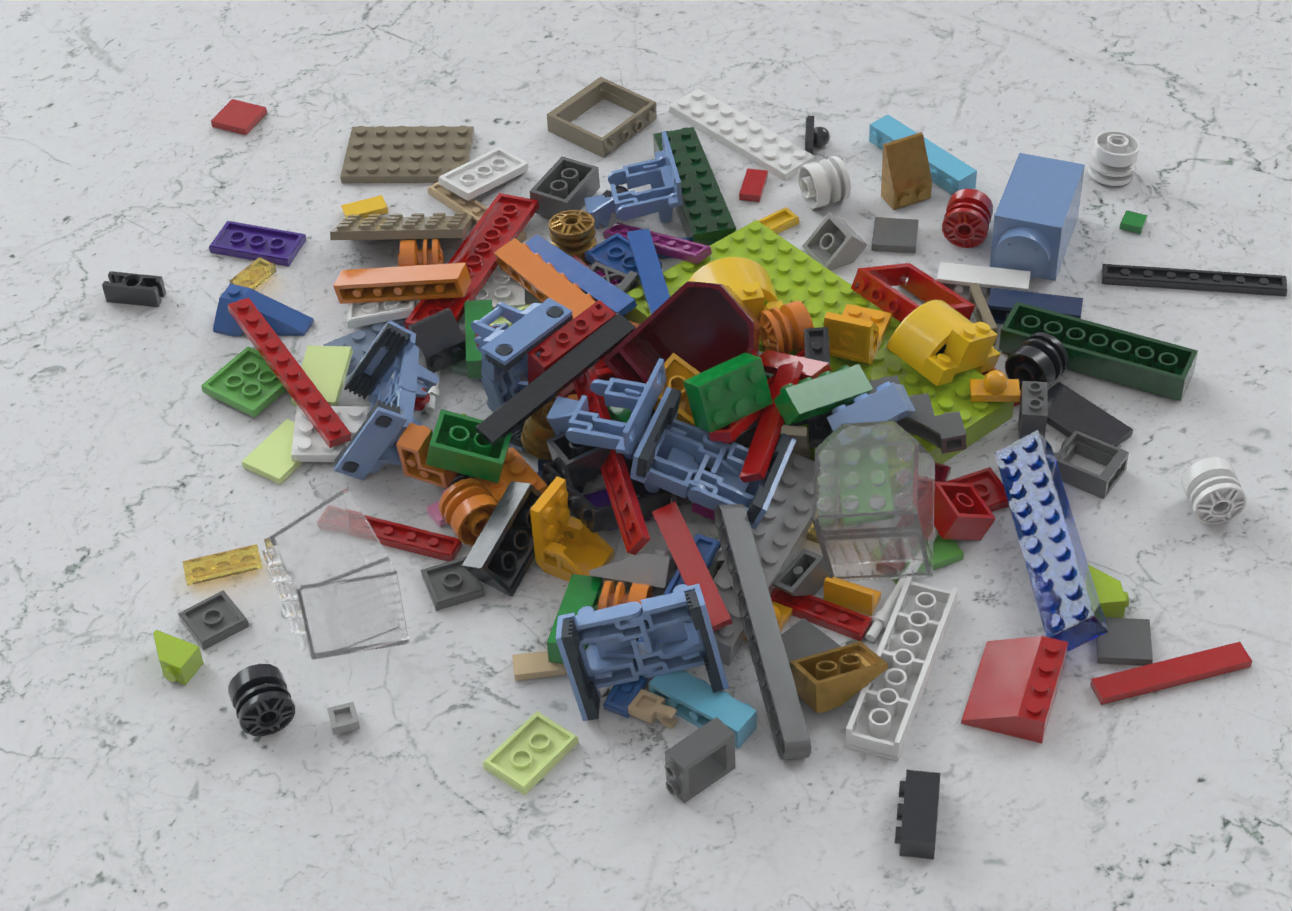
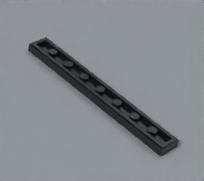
(1194, 280)
(554, 380)

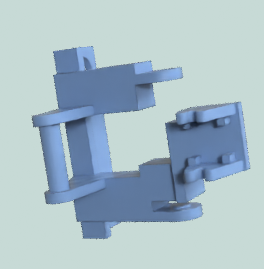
(662, 198)
(590, 430)

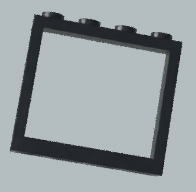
(604, 517)

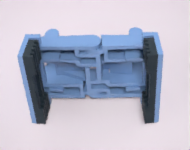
(390, 398)
(668, 463)
(616, 656)

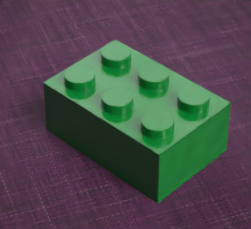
(728, 392)
(462, 450)

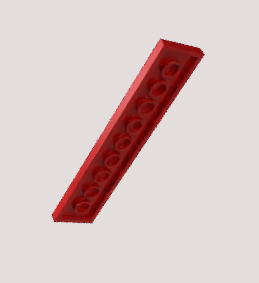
(497, 227)

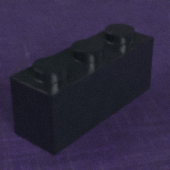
(918, 814)

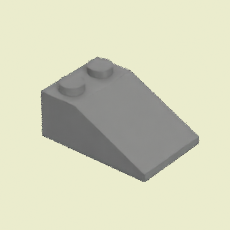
(646, 568)

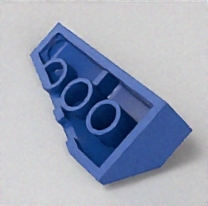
(281, 318)

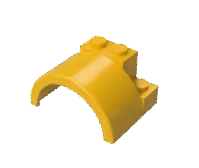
(745, 278)
(937, 325)

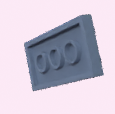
(361, 341)

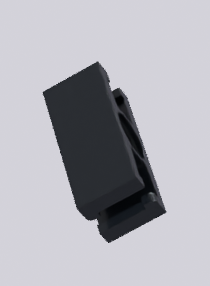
(134, 289)

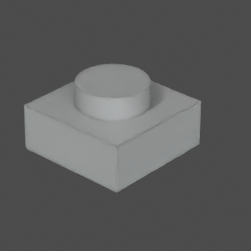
(343, 718)

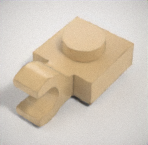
(651, 707)

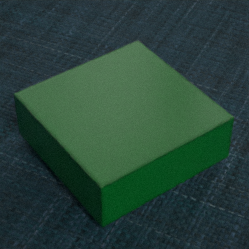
(1133, 222)

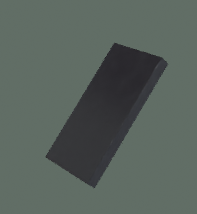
(1073, 412)

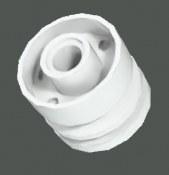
(1114, 158)
(824, 182)
(1214, 491)

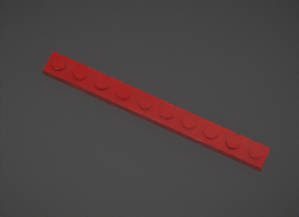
(290, 373)
(616, 476)

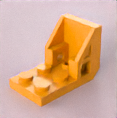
(856, 332)
(561, 541)

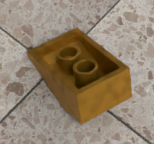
(905, 172)
(835, 675)

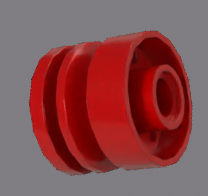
(967, 218)

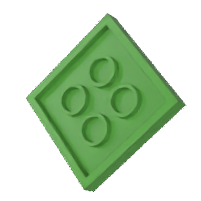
(245, 383)

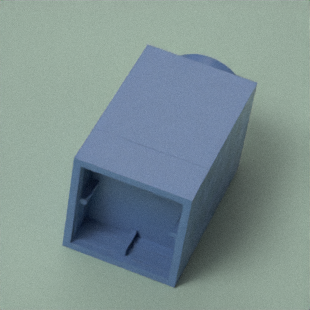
(1037, 215)

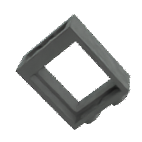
(1033, 408)
(1095, 450)
(700, 760)

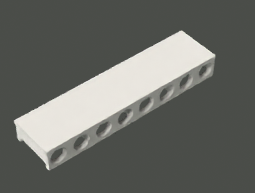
(910, 648)

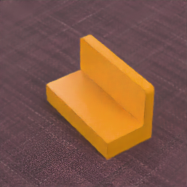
(851, 595)

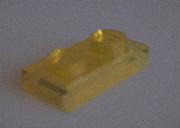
(254, 274)

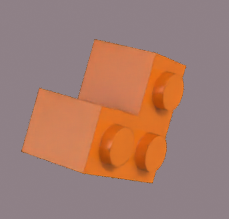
(413, 453)

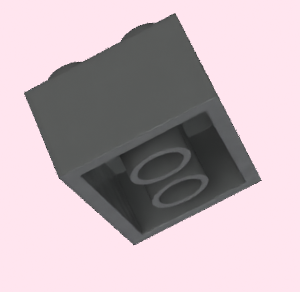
(565, 187)

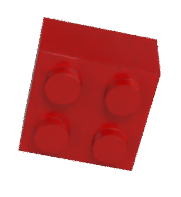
(960, 512)

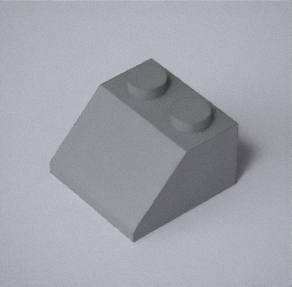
(834, 243)

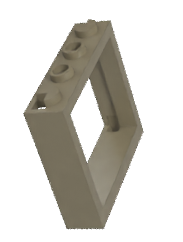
(560, 117)

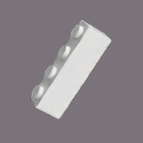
(961, 277)

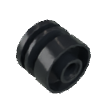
(1037, 359)
(261, 699)

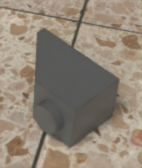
(803, 575)

